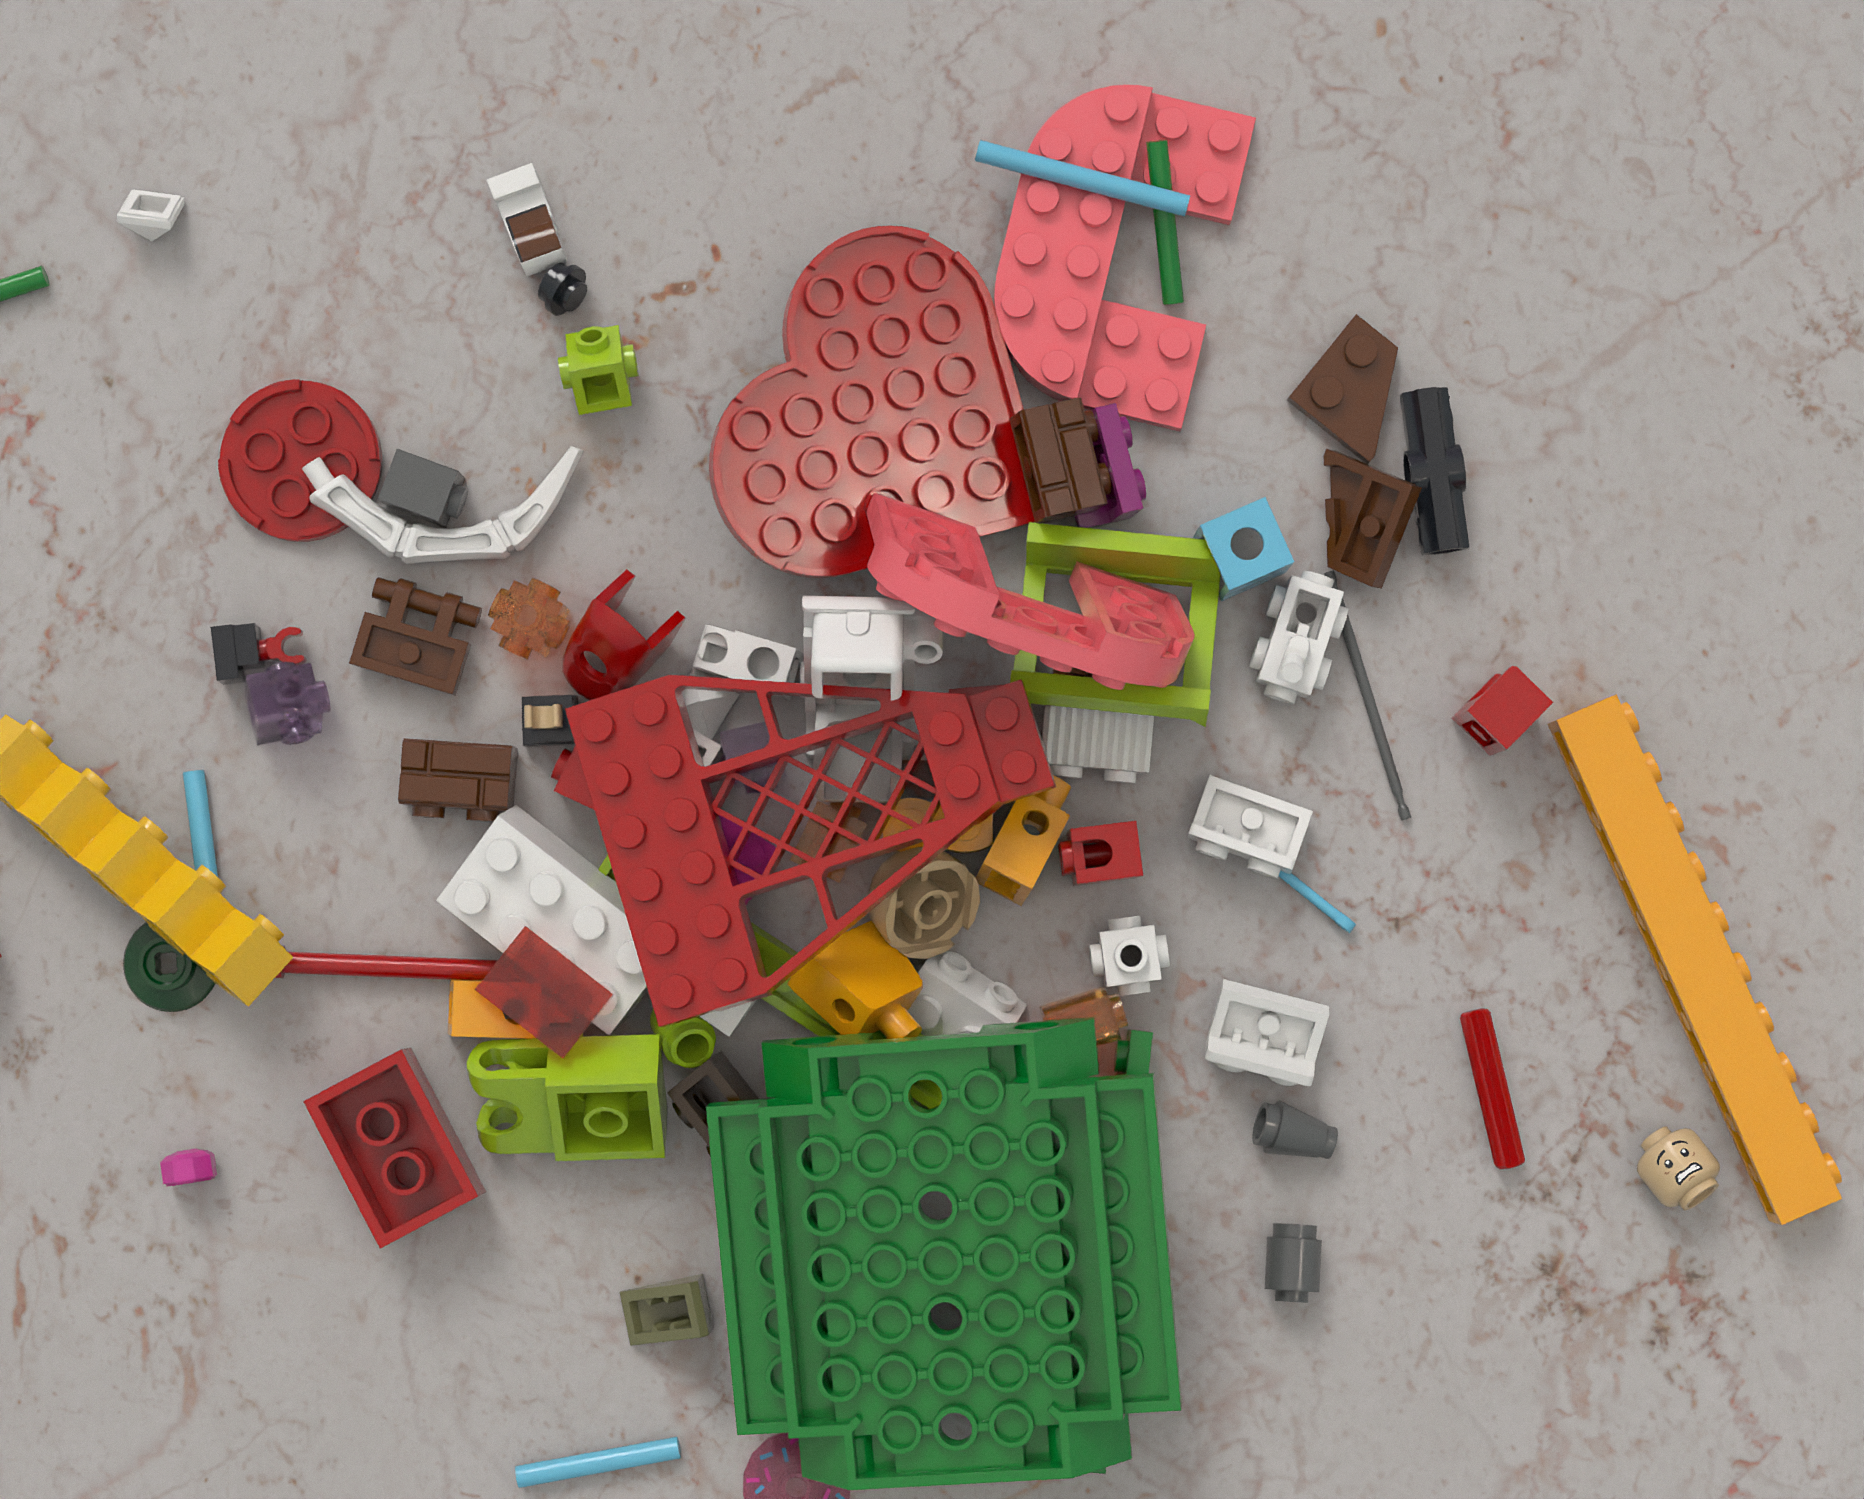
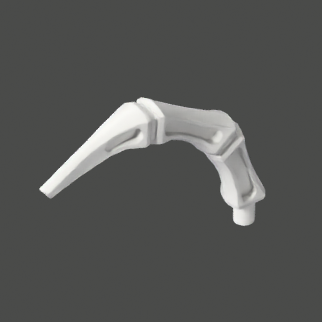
(425, 543)

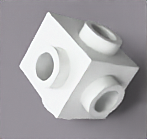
(1107, 961)

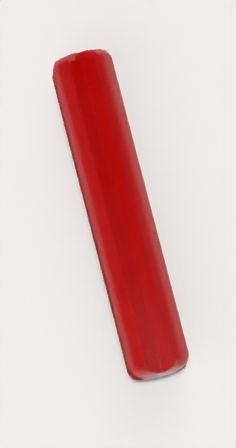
(1492, 1088)

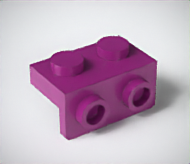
(1127, 483)

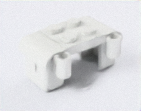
(869, 646)

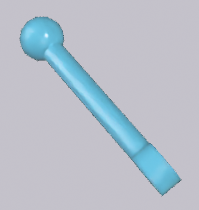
(1337, 916)

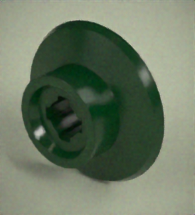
(158, 990)

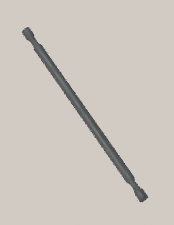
(1372, 710)

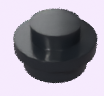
(563, 288)

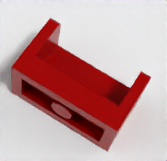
(1502, 710)

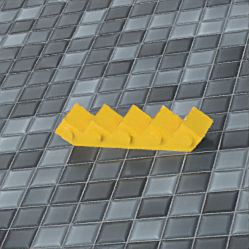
(135, 866)

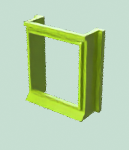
(1141, 559)

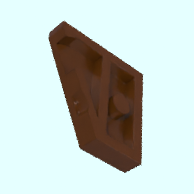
(1365, 517)

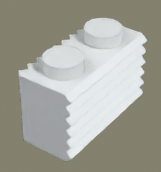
(1097, 741)

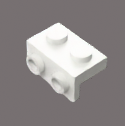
(1249, 826)
(961, 998)
(1266, 1033)

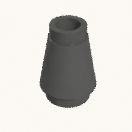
(1292, 1132)

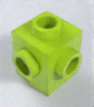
(598, 369)

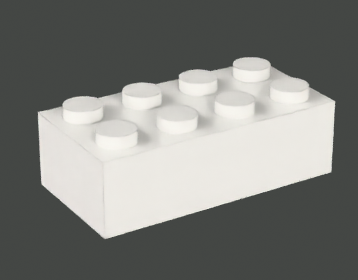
(537, 881)

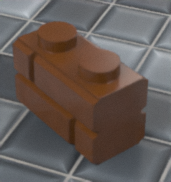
(1060, 460)
(457, 777)

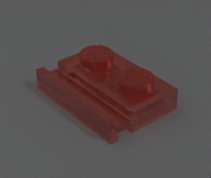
(544, 992)

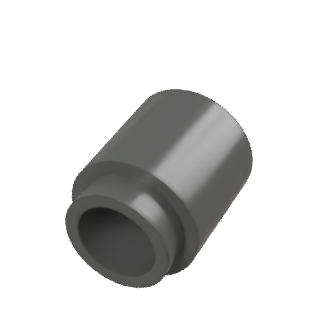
(1293, 1262)

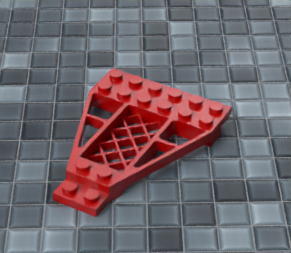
(671, 845)

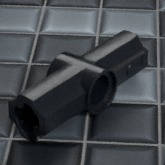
(1437, 467)

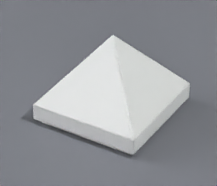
(150, 212)
(707, 707)

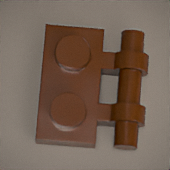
(409, 651)

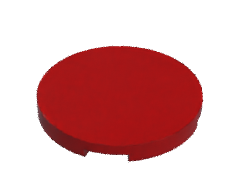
(280, 434)

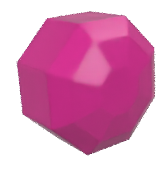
(188, 1167)

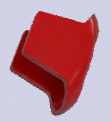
(615, 643)

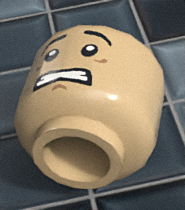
(1678, 1167)

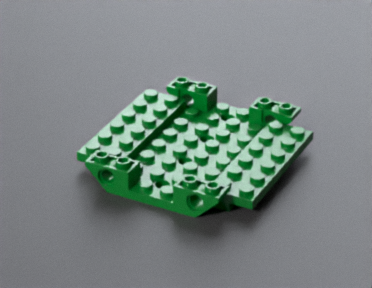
(1045, 1255)

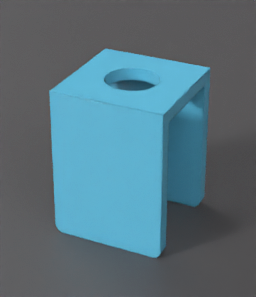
(1242, 574)

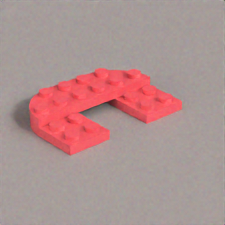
(1065, 240)
(941, 569)

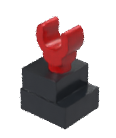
(242, 648)

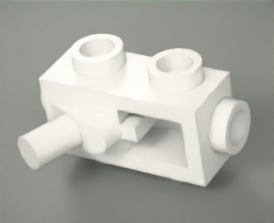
(1293, 655)

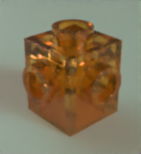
(544, 633)

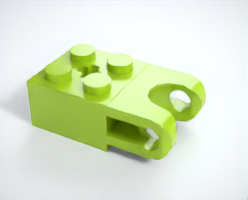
(589, 1106)

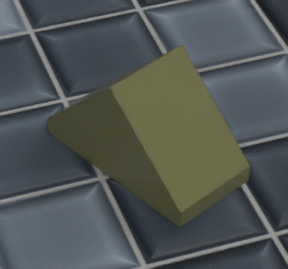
(667, 1311)

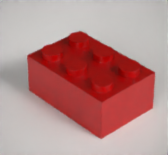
(394, 1146)

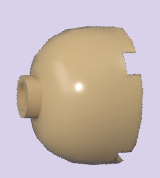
(927, 907)

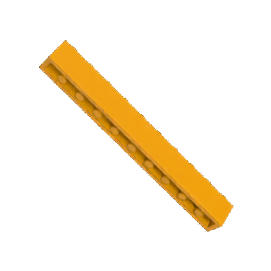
(1695, 960)

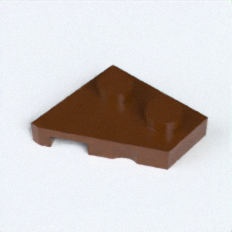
(1350, 388)

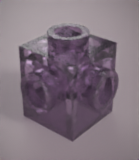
(286, 703)

